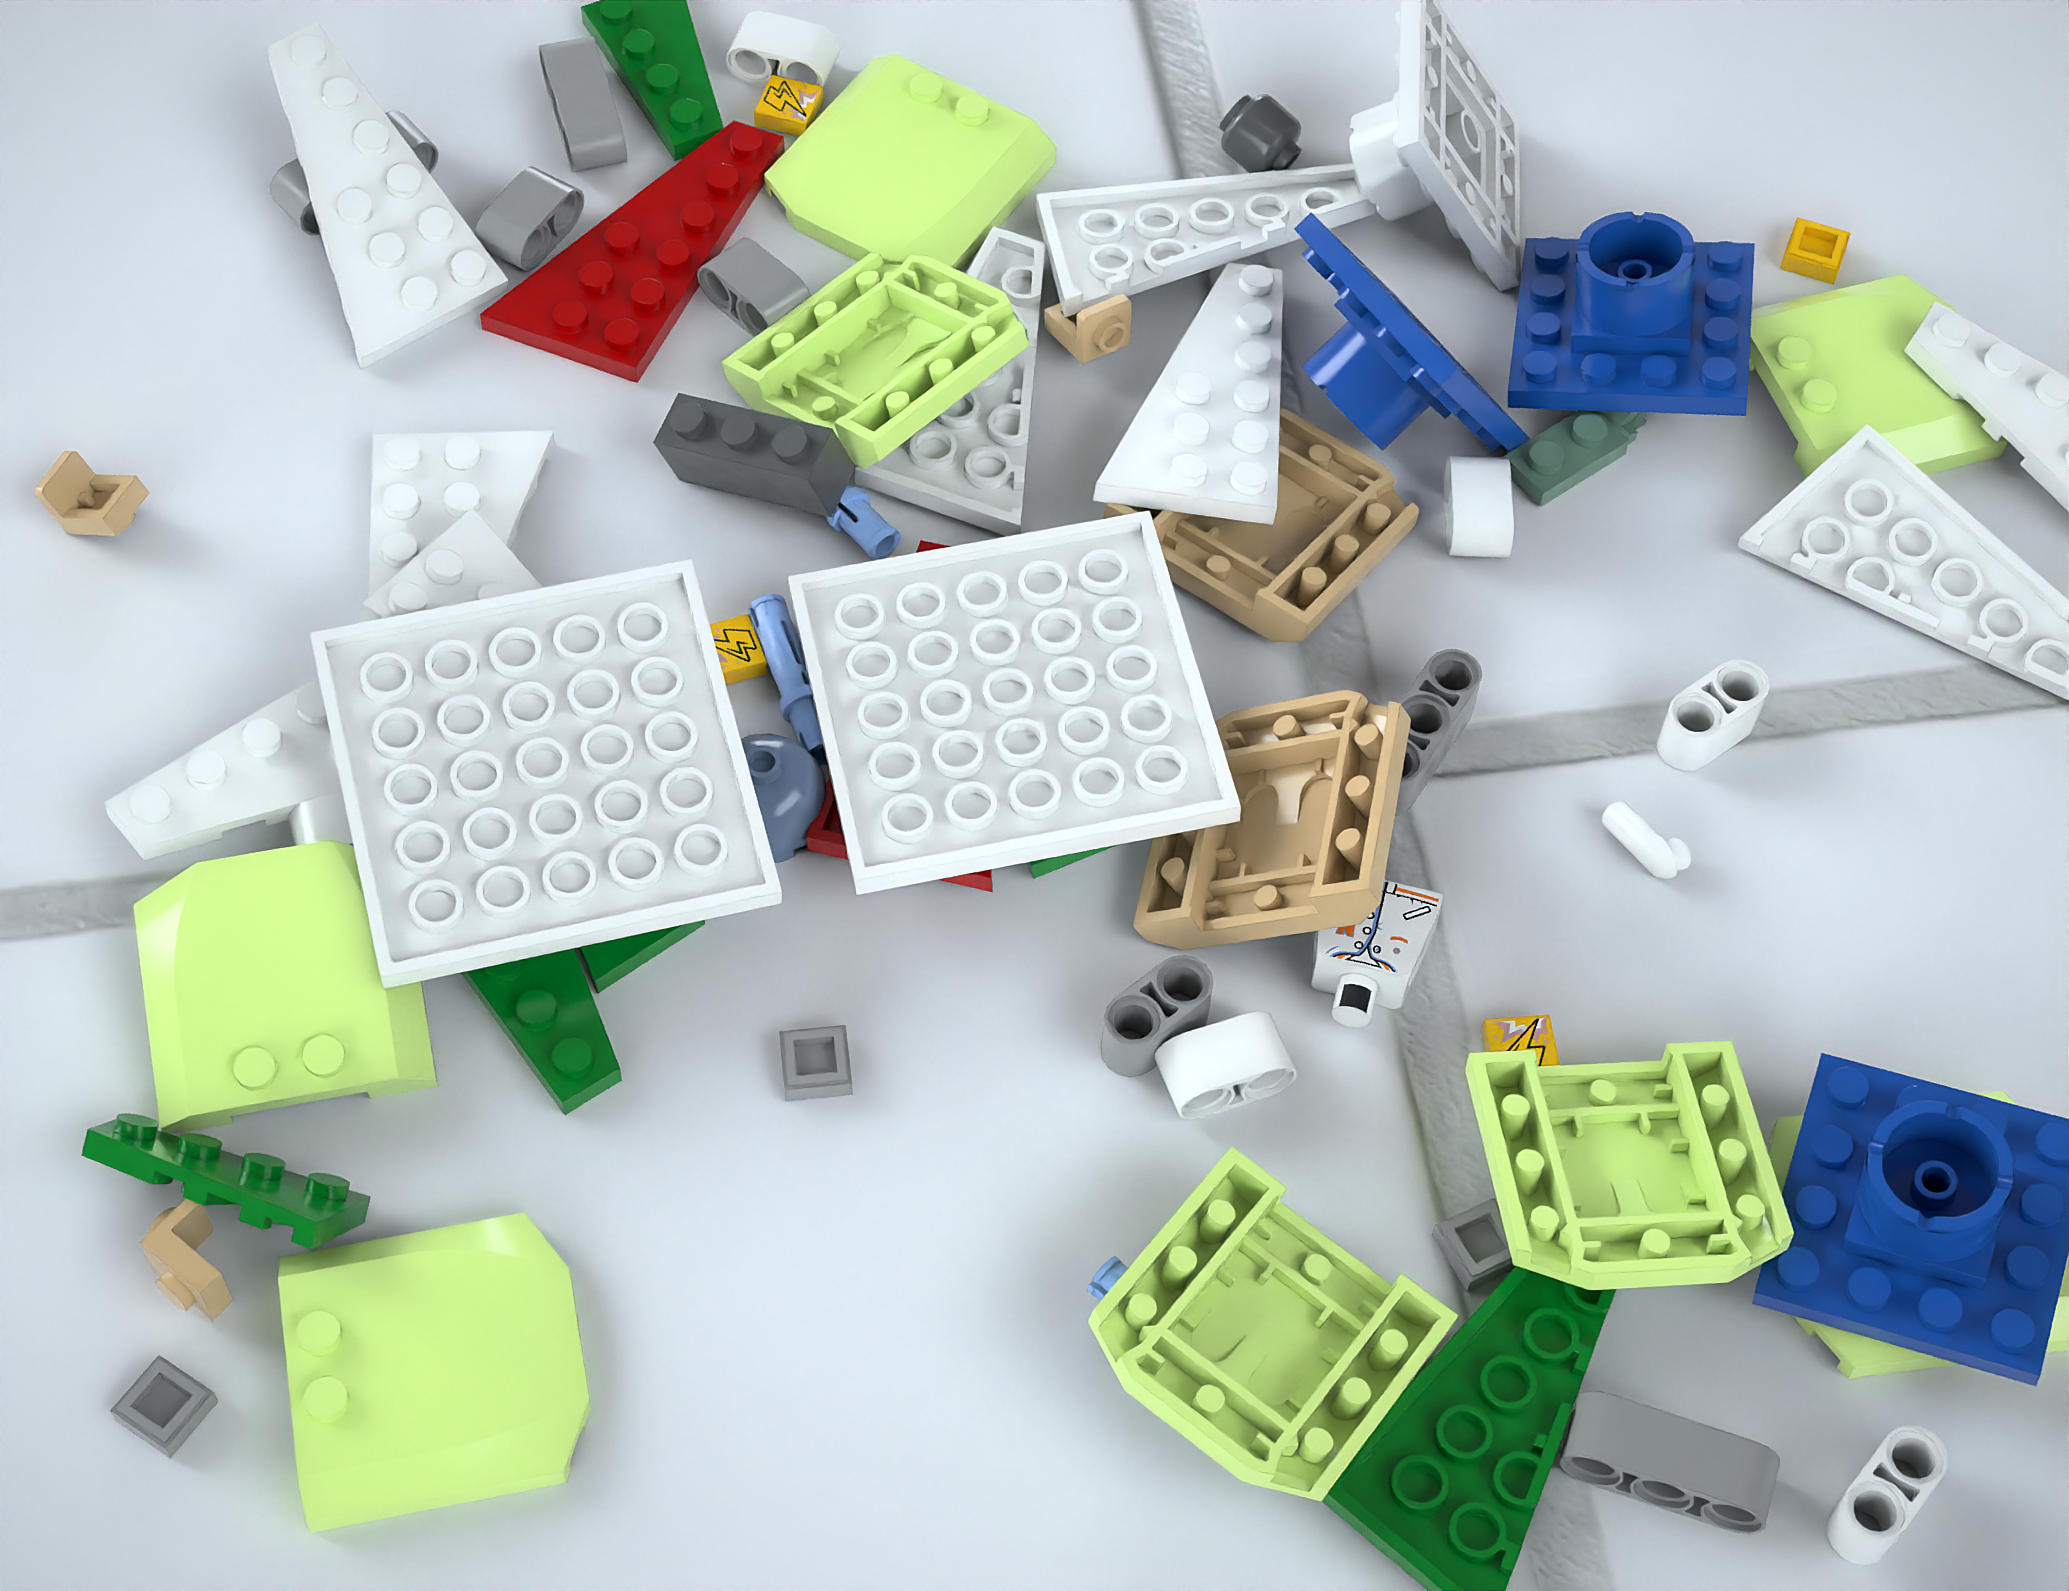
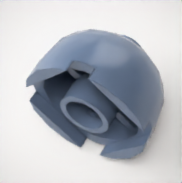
(787, 790)

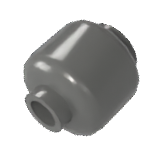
(1260, 134)

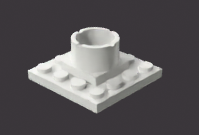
(1445, 143)

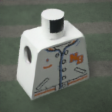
(1376, 958)

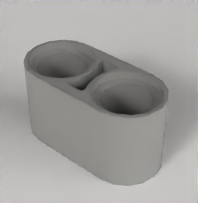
(529, 218)
(751, 286)
(1153, 1013)

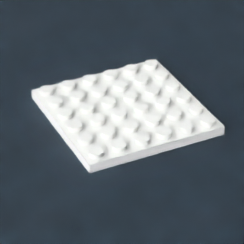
(1009, 702)
(541, 772)

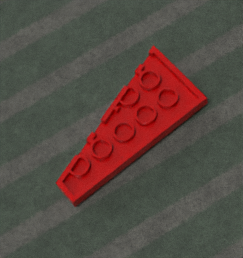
(635, 271)

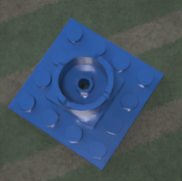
(1633, 321)
(1385, 362)
(1925, 1219)

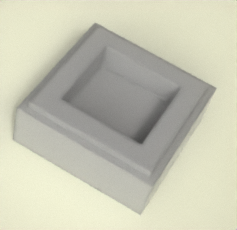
(815, 1063)
(1475, 1244)
(164, 1406)

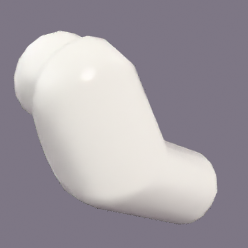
(1652, 851)

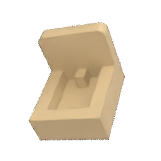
(1093, 329)
(89, 501)
(184, 1273)

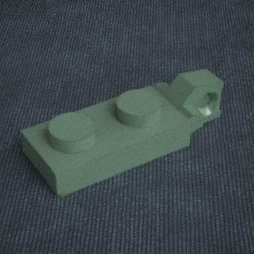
(1572, 451)

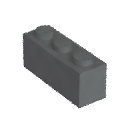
(755, 454)

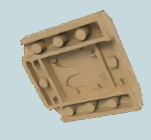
(1326, 536)
(1311, 834)

